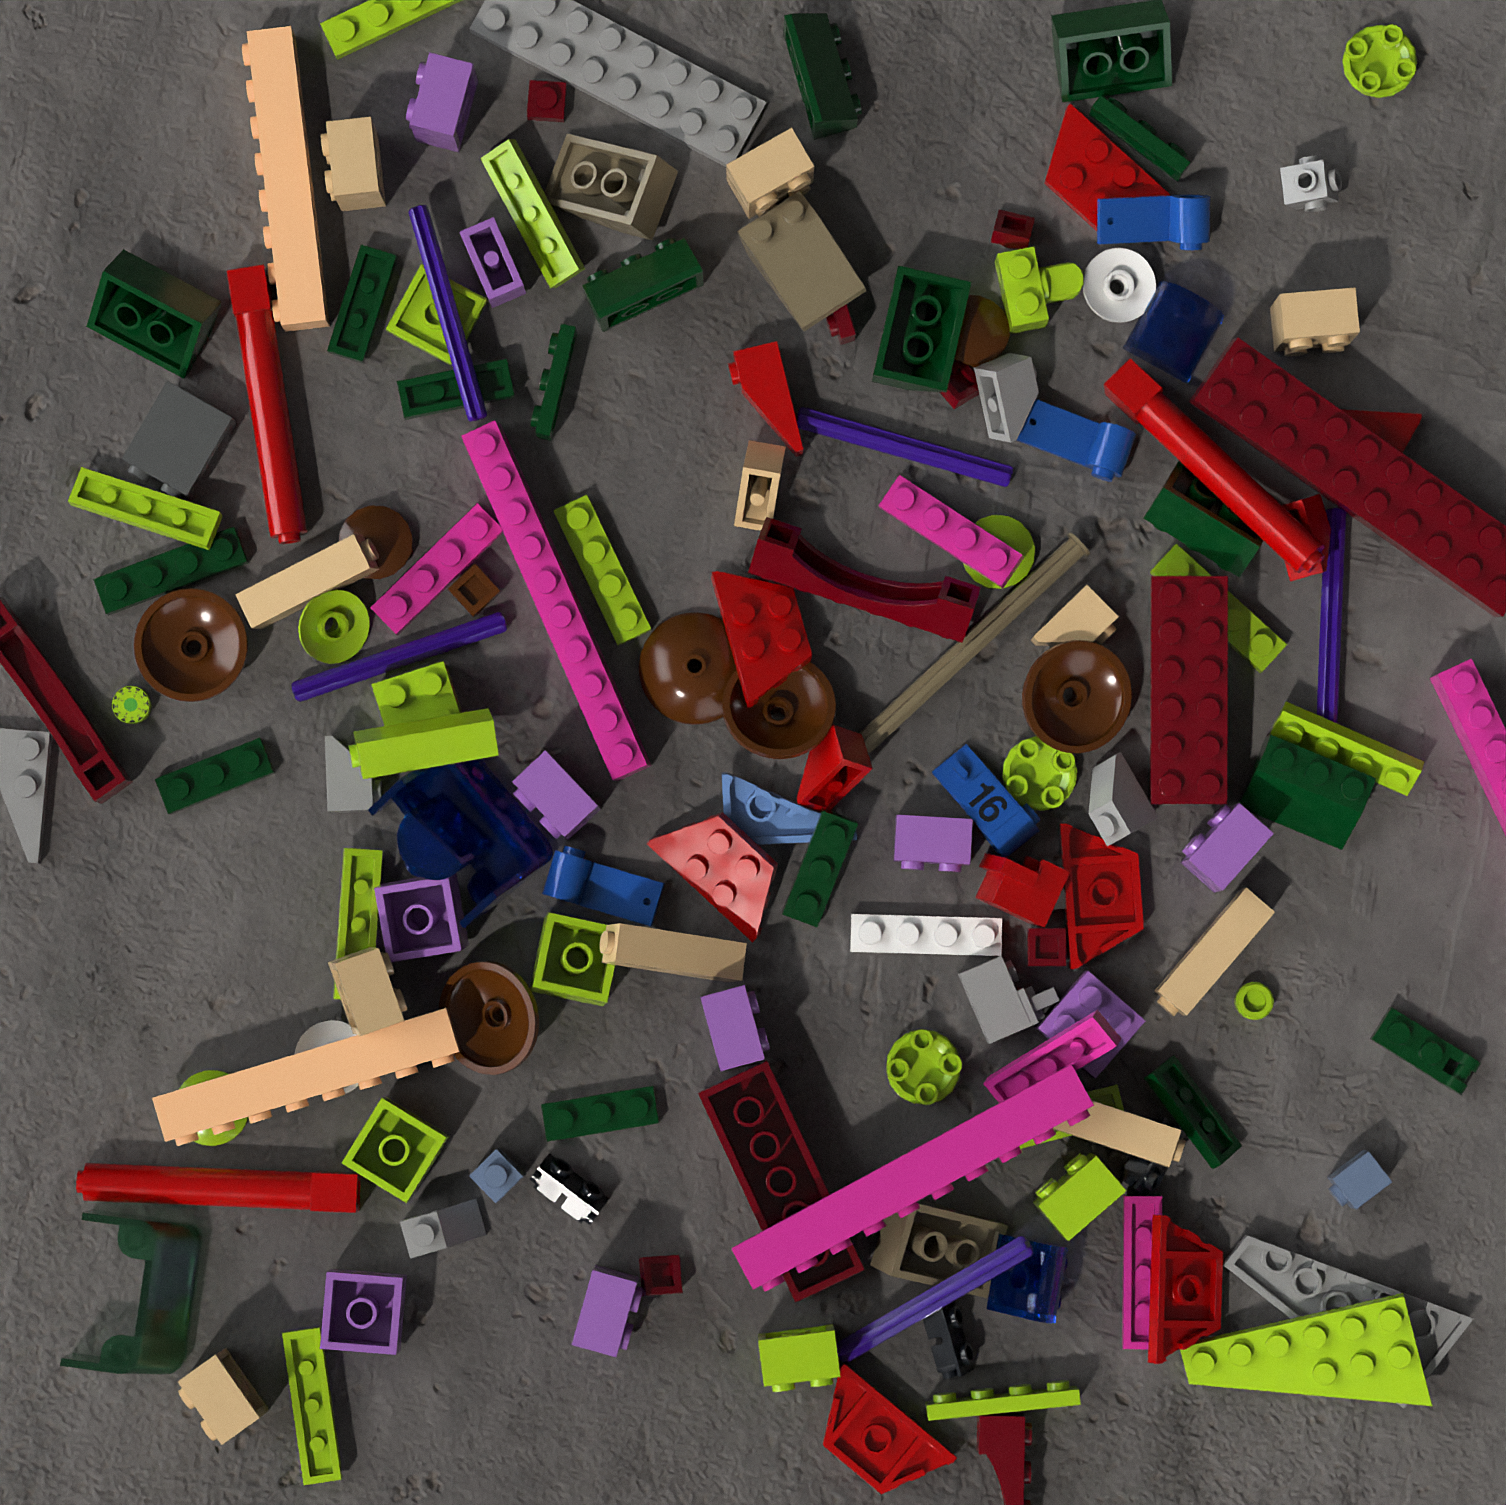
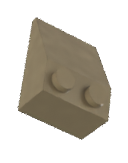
(611, 185)
(801, 261)
(935, 1244)

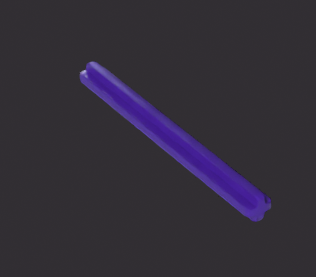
(447, 313)
(904, 446)
(1331, 619)
(399, 656)
(934, 1299)

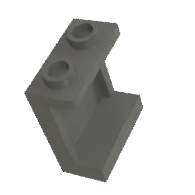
(177, 441)

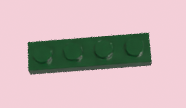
(169, 572)

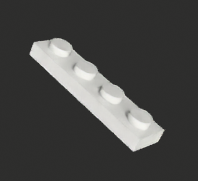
(926, 935)

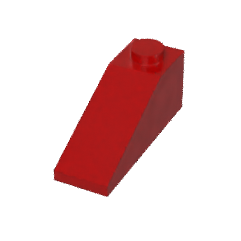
(765, 386)

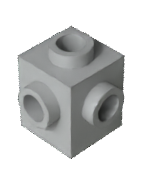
(1311, 184)

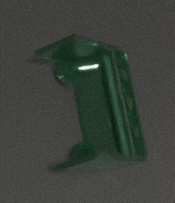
(165, 1301)

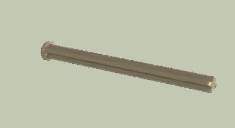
(973, 642)

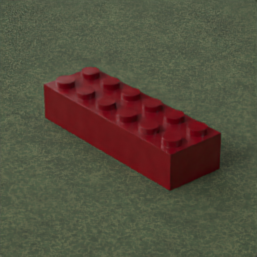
(1188, 689)
(773, 1165)

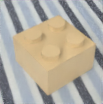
(355, 164)
(770, 173)
(1314, 321)
(367, 990)
(222, 1397)

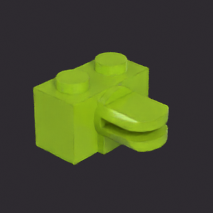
(1029, 288)

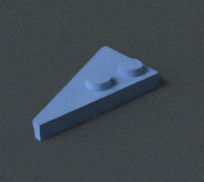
(766, 815)

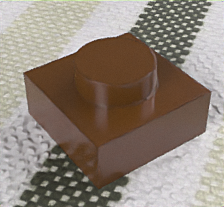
(474, 590)

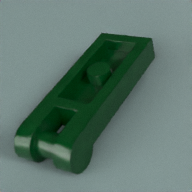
(1424, 1050)

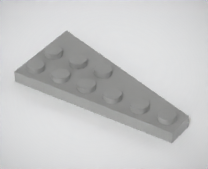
(1307, 1286)

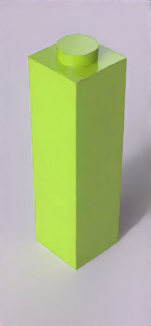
(424, 743)

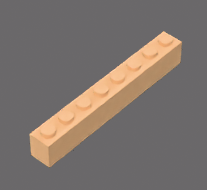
(287, 179)
(306, 1075)

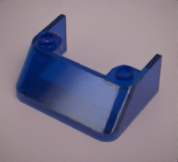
(479, 794)

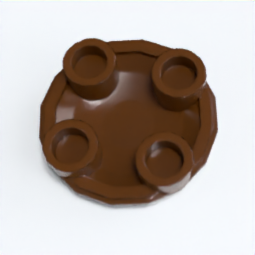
(982, 332)
(387, 532)

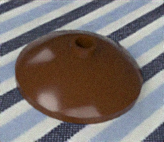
(164, 641)
(664, 671)
(802, 699)
(1098, 699)
(474, 1002)

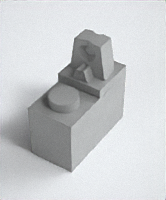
(998, 1004)

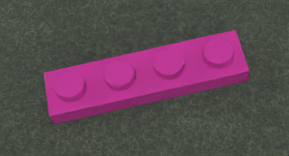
(951, 531)
(437, 569)
(1074, 1045)
(1137, 1268)

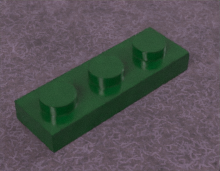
(1140, 137)
(362, 304)
(554, 381)
(441, 392)
(214, 776)
(819, 867)
(1193, 1112)
(600, 1113)

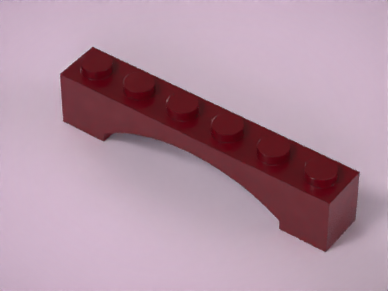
(932, 607)
(59, 710)
(1004, 1442)

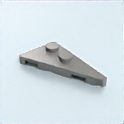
(25, 784)

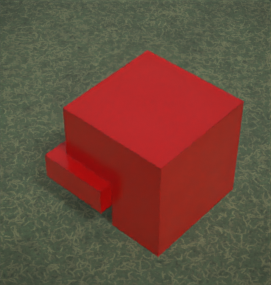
(1022, 890)

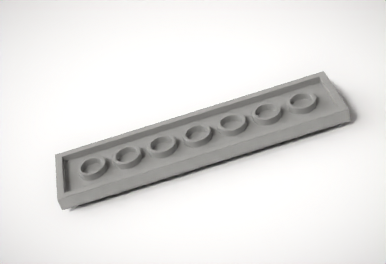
(625, 72)

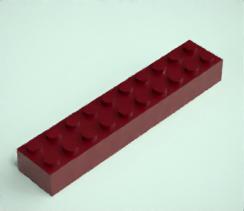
(1358, 472)

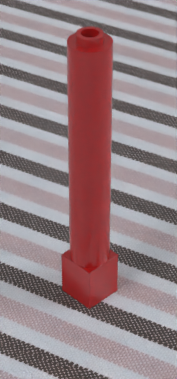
(268, 402)
(1146, 404)
(220, 1187)

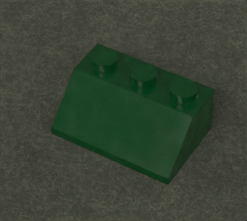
(1112, 50)
(821, 73)
(643, 283)
(153, 313)
(921, 331)
(1202, 521)
(1306, 792)

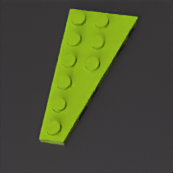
(1336, 1353)

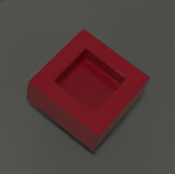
(546, 101)
(1012, 230)
(840, 324)
(961, 385)
(1046, 946)
(660, 1275)

